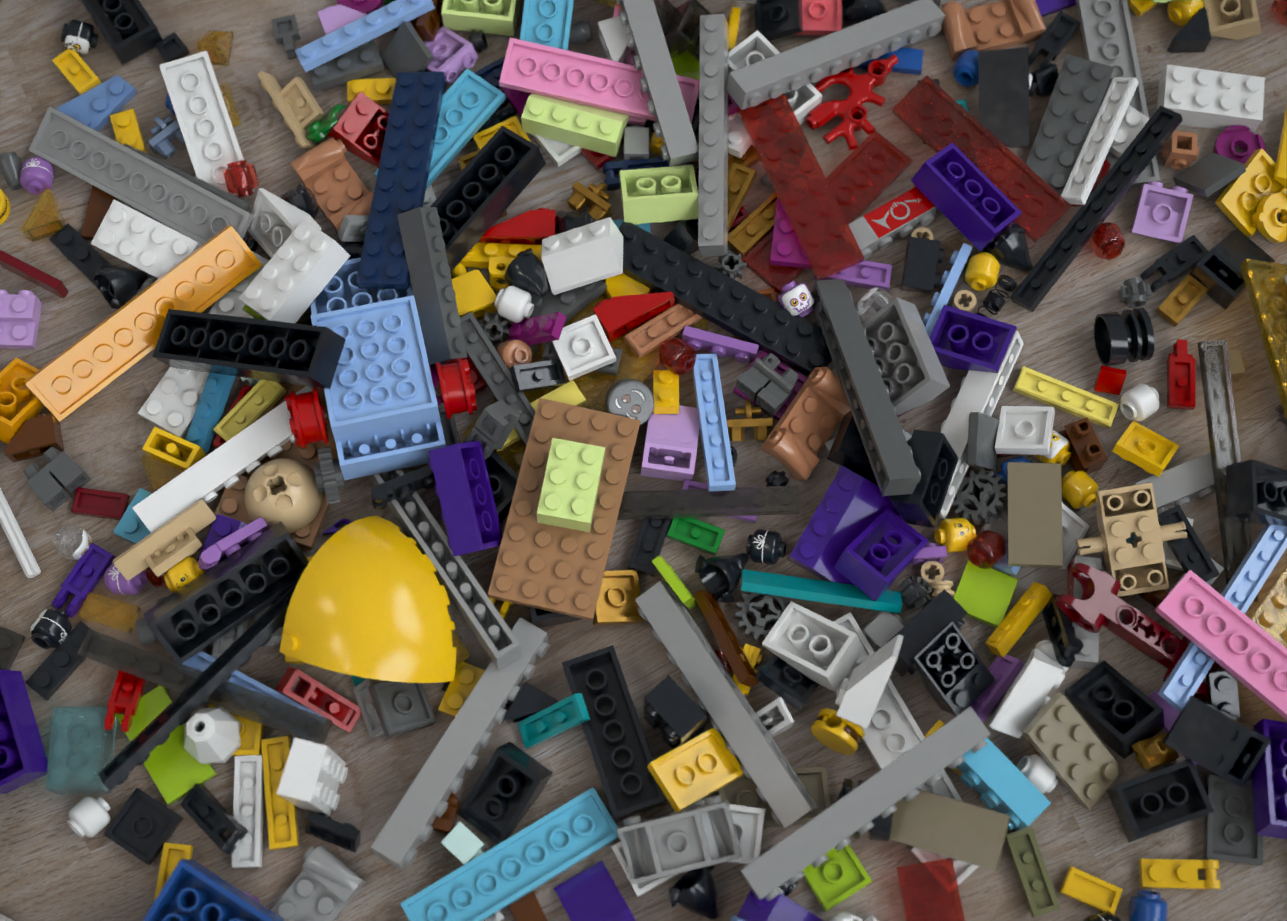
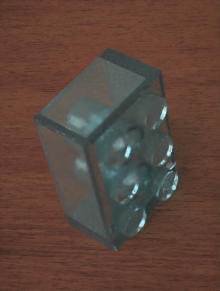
(79, 750)

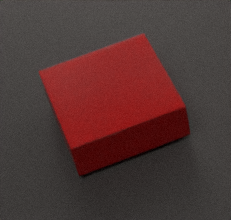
(1110, 380)

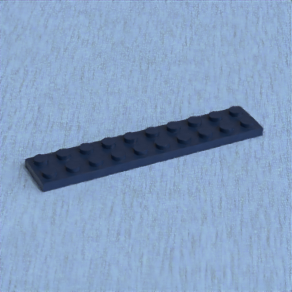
(400, 177)

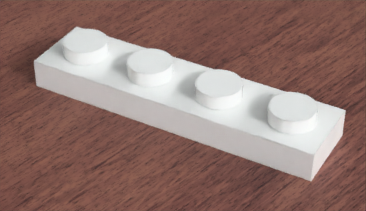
(248, 810)

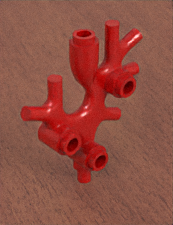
(851, 108)

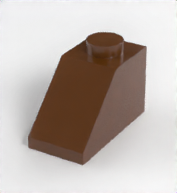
(35, 438)

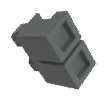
(766, 385)
(495, 426)
(44, 483)

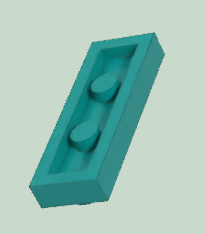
(553, 720)

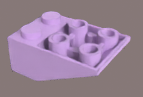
(671, 445)

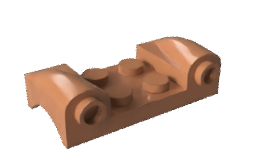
(991, 25)
(333, 182)
(808, 423)

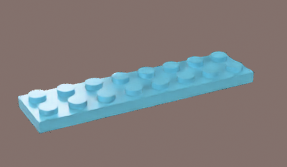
(517, 864)

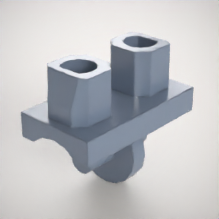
(161, 142)

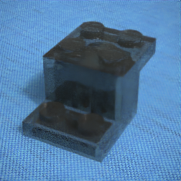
(681, 26)

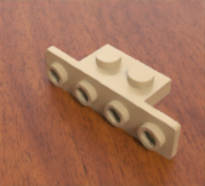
(295, 104)
(167, 544)

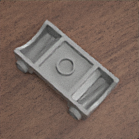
(679, 841)
(320, 889)

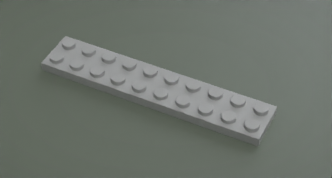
(1111, 42)
(136, 179)

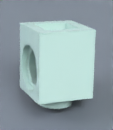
(463, 844)

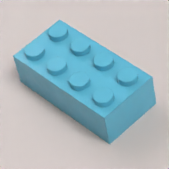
(1002, 786)

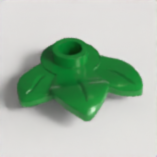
(320, 128)

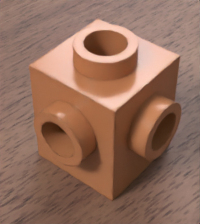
(1180, 150)

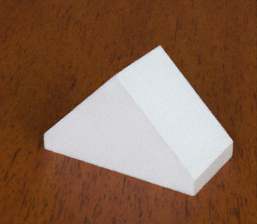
(775, 717)

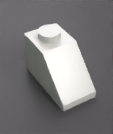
(613, 39)

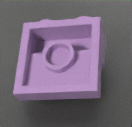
(450, 54)
(1162, 212)
(19, 319)

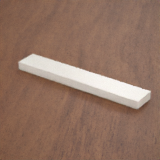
(1099, 140)

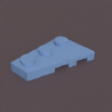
(100, 102)

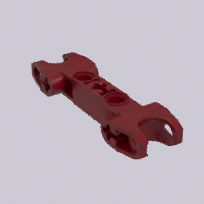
(1102, 607)

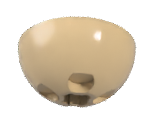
(292, 504)

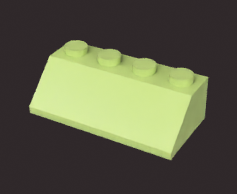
(574, 124)

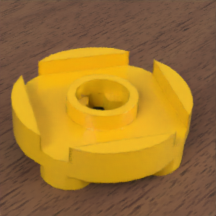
(1266, 217)

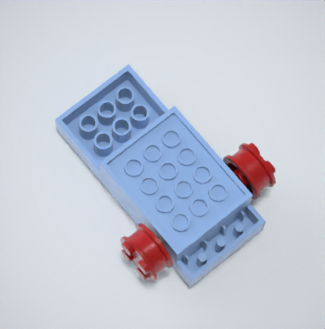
(383, 385)

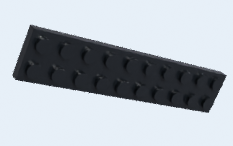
(723, 300)

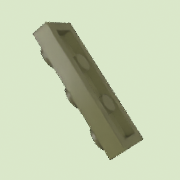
(1032, 872)

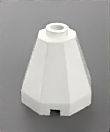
(212, 735)

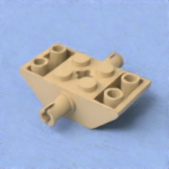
(1137, 565)

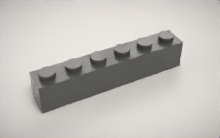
(432, 285)

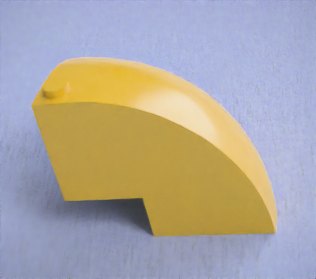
(372, 608)

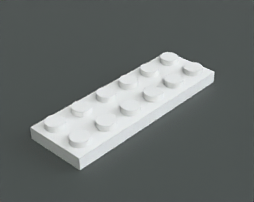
(202, 116)

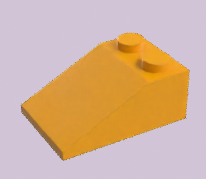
(16, 399)

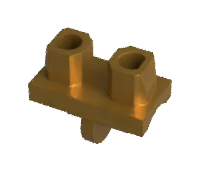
(594, 197)
(760, 425)
(1154, 752)

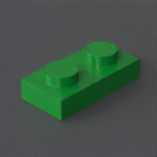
(696, 534)

